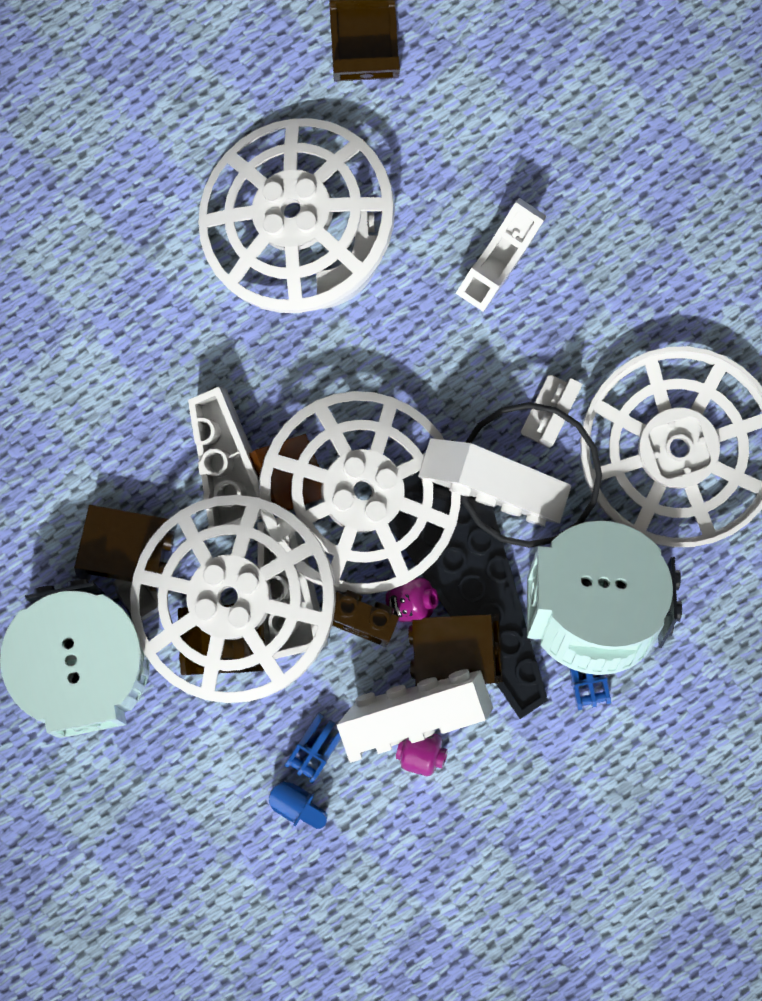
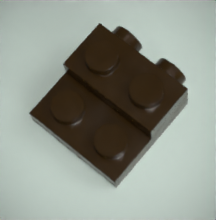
(363, 620)

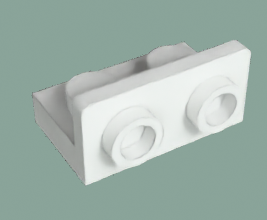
(545, 426)

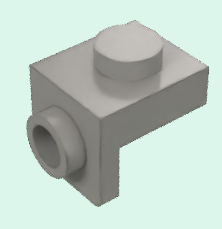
(147, 599)

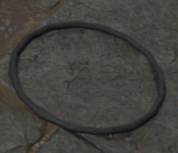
(586, 437)

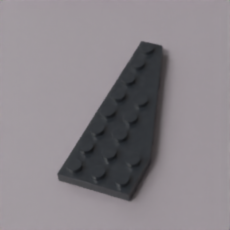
(477, 580)

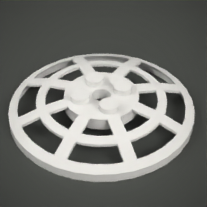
(306, 227)
(683, 424)
(339, 494)
(251, 606)

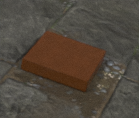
(281, 480)

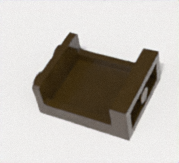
(364, 40)
(115, 541)
(200, 641)
(456, 644)

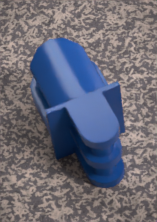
(593, 698)
(303, 767)
(296, 805)

